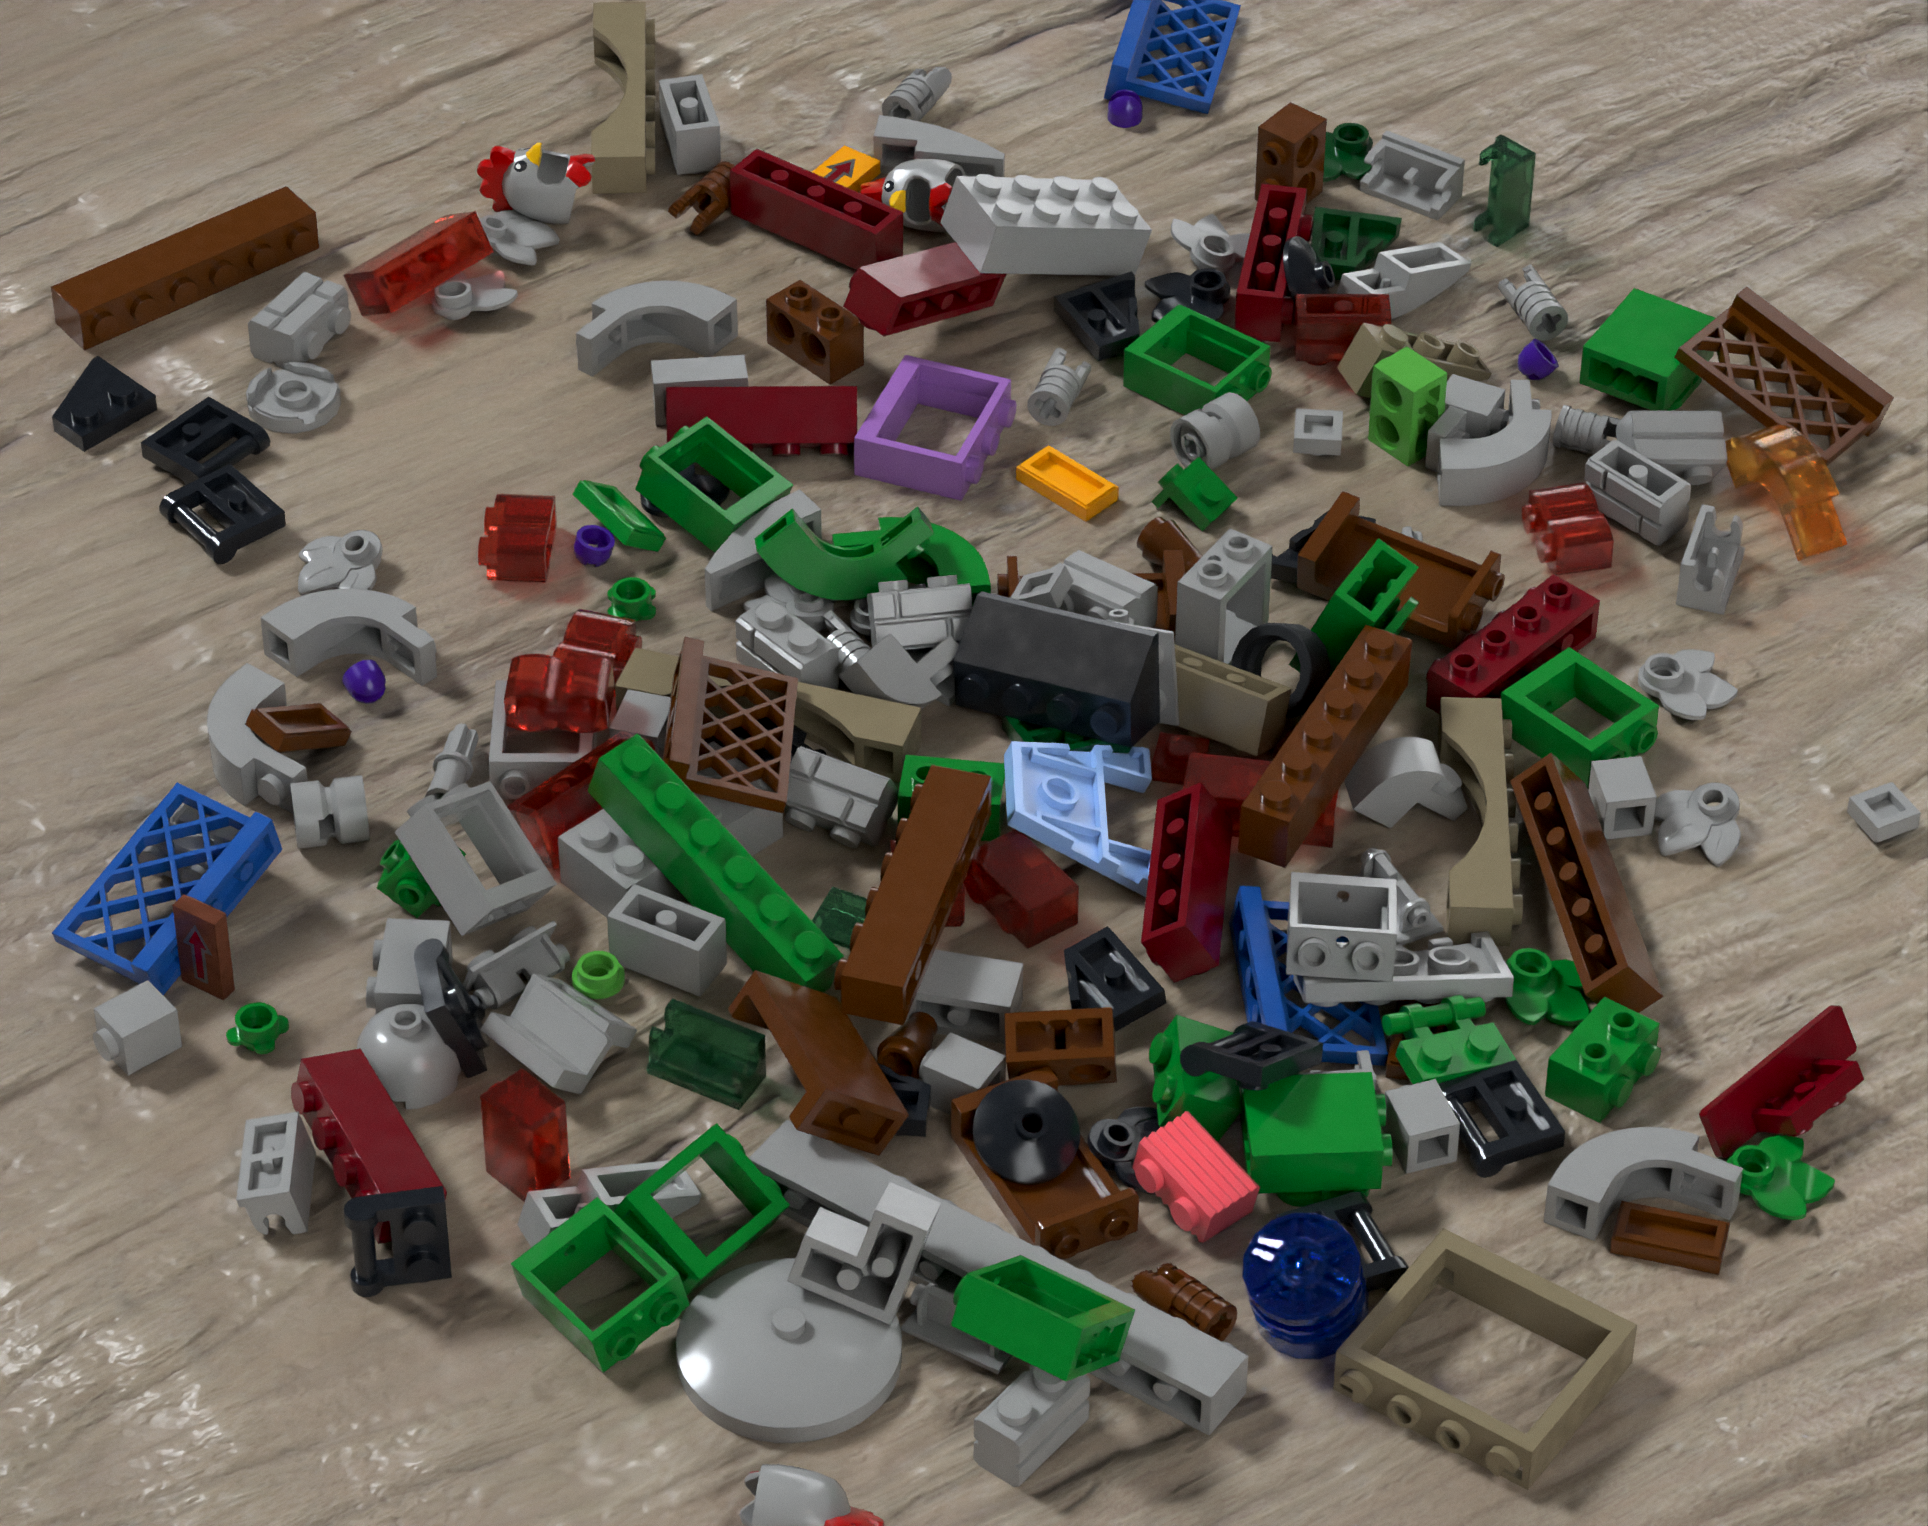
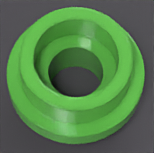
(598, 975)

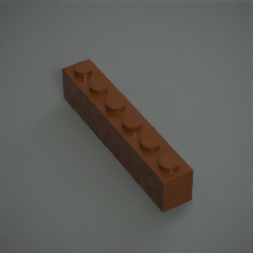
(184, 268)
(1324, 746)
(1585, 886)
(914, 895)

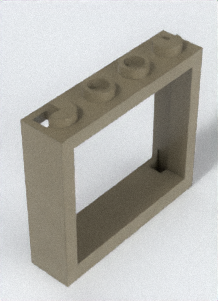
(1518, 1296)

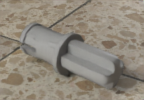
(454, 763)

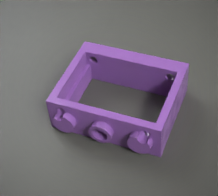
(940, 387)

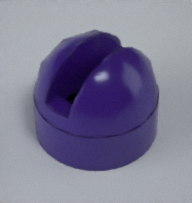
(1125, 109)
(1536, 361)
(597, 536)
(365, 681)

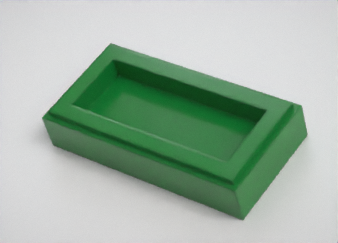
(619, 515)

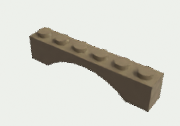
(627, 138)
(849, 725)
(1483, 882)

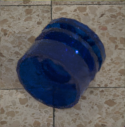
(1305, 1285)

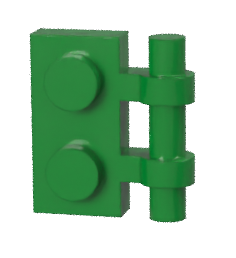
(1449, 1053)

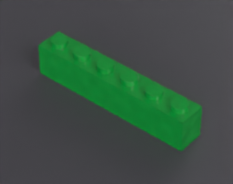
(711, 866)

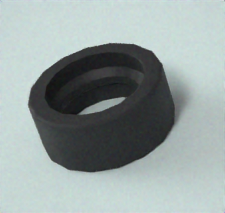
(1310, 651)

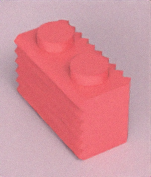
(1194, 1177)

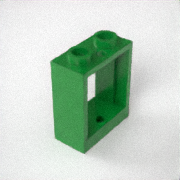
(1187, 331)
(725, 460)
(1559, 681)
(729, 1162)
(589, 1237)
(1042, 1317)

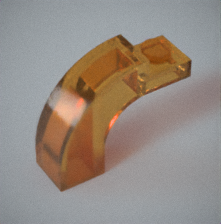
(1796, 480)

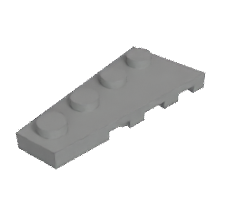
(1422, 976)

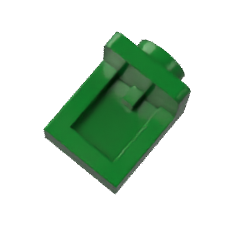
(1196, 492)

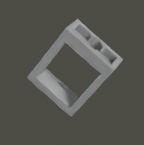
(1224, 596)
(521, 772)
(498, 840)
(1321, 917)

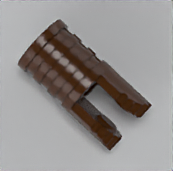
(708, 197)
(1187, 1299)

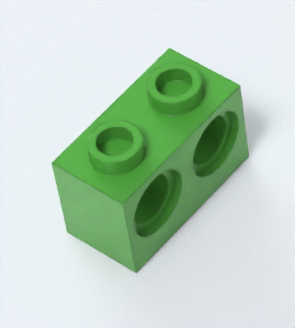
(1405, 404)

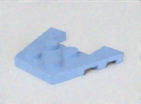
(1062, 803)

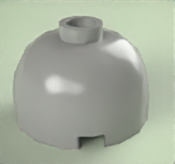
(409, 1056)

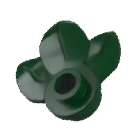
(1346, 152)

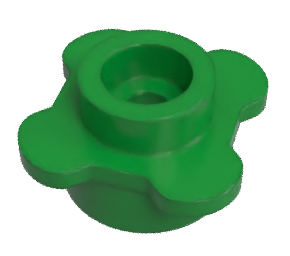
(632, 599)
(257, 1027)

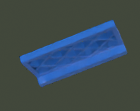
(1142, 36)
(222, 886)
(1265, 984)

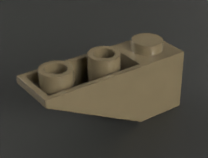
(1377, 342)

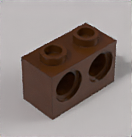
(1292, 150)
(815, 332)
(1072, 1042)

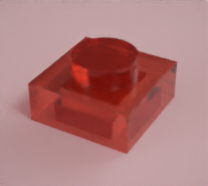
(1172, 756)

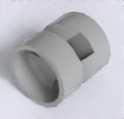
(1216, 431)
(329, 812)

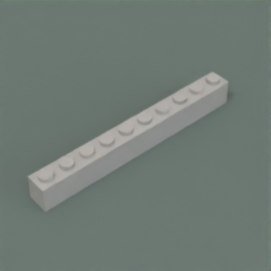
(1162, 1356)

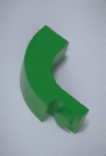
(943, 556)
(841, 571)

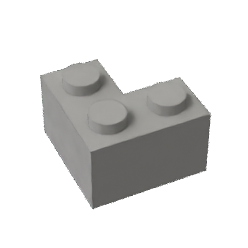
(865, 1264)

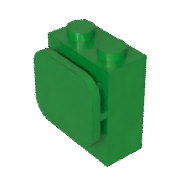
(1636, 352)
(1365, 598)
(1315, 1136)

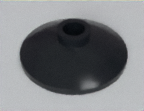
(1304, 269)
(1012, 1150)

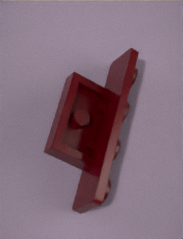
(1787, 1086)

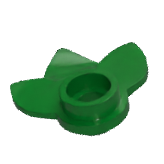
(1545, 989)
(1779, 1178)

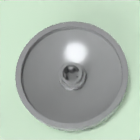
(783, 1358)

